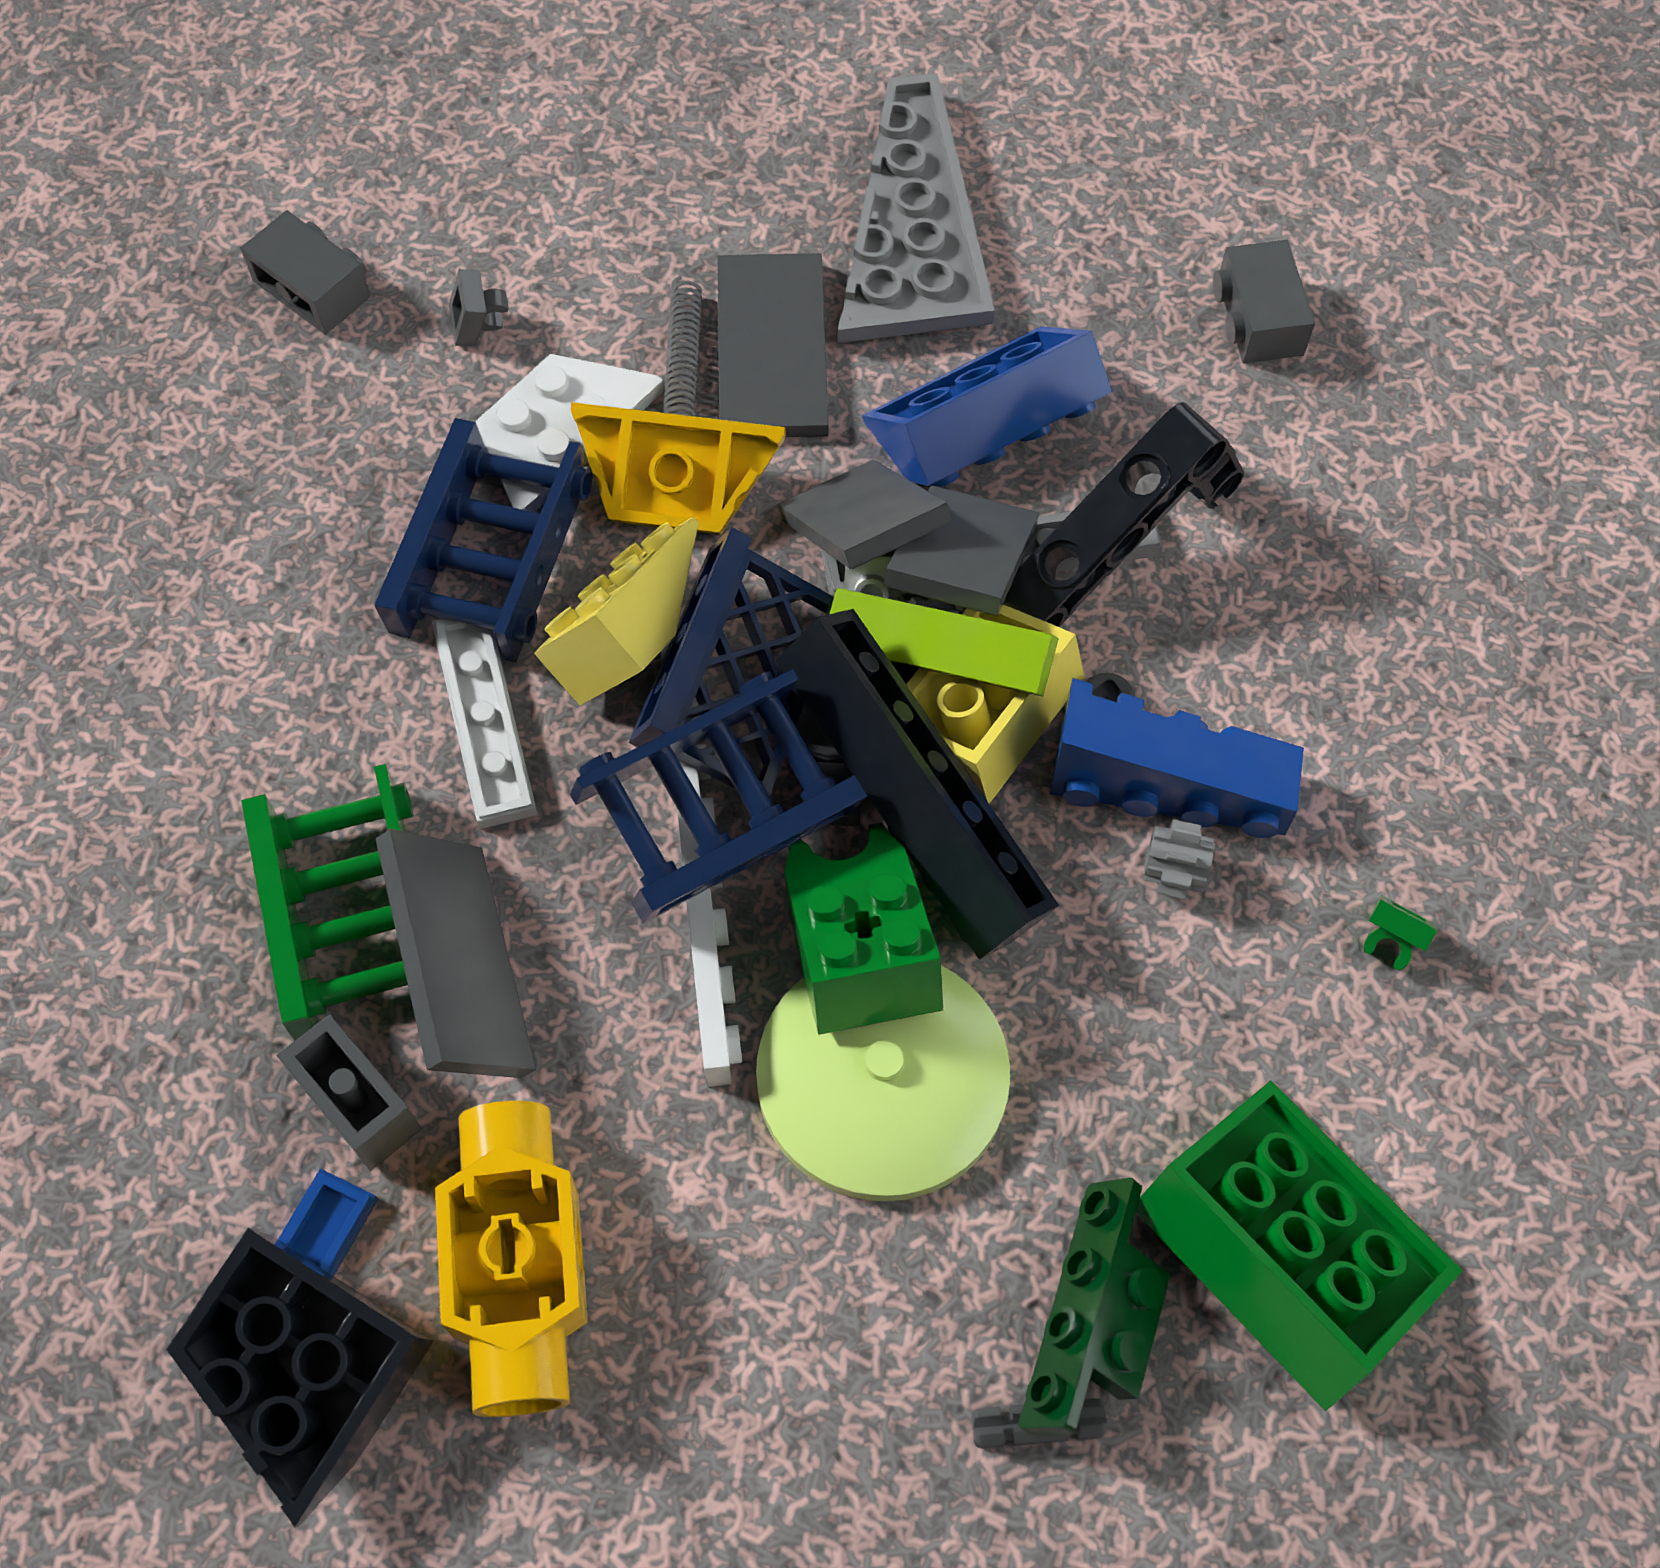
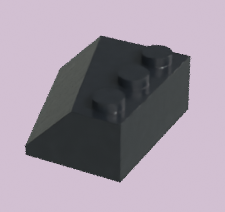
(294, 1367)

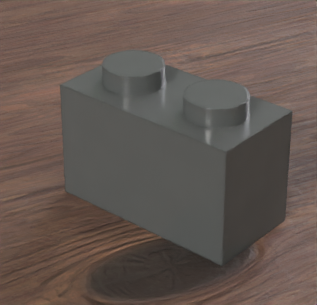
(306, 271)
(1264, 301)
(350, 1092)

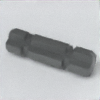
(994, 1427)

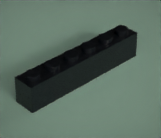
(916, 783)

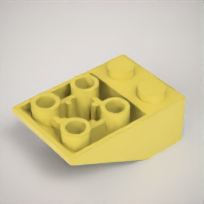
(622, 617)

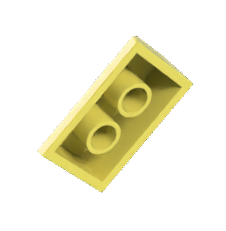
(994, 725)

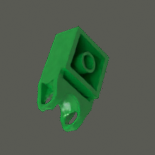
(862, 935)

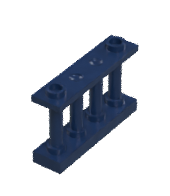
(447, 504)
(717, 853)

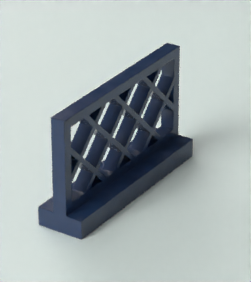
(702, 631)

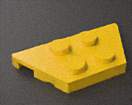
(673, 465)

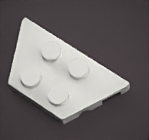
(536, 418)

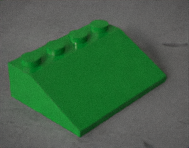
(1297, 1243)

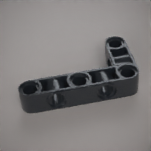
(1116, 519)

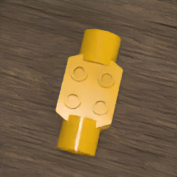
(511, 1259)

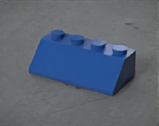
(990, 404)

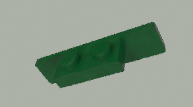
(1100, 1314)

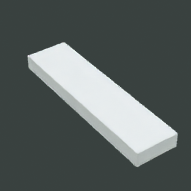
(484, 723)

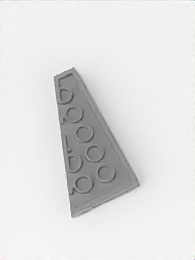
(916, 235)

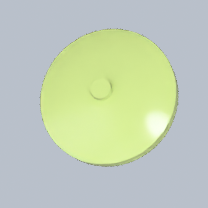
(887, 1102)

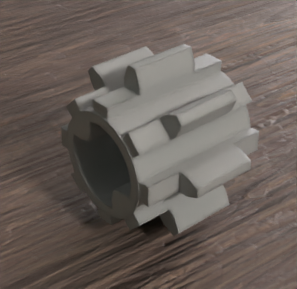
(1179, 859)

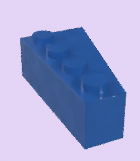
(1173, 766)

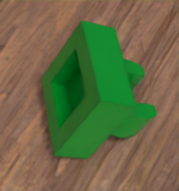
(1400, 925)

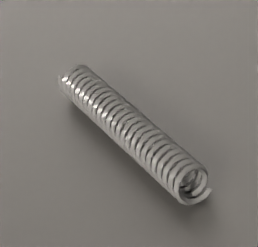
(687, 407)

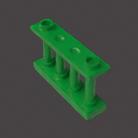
(284, 886)

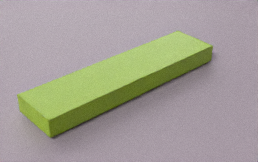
(954, 642)

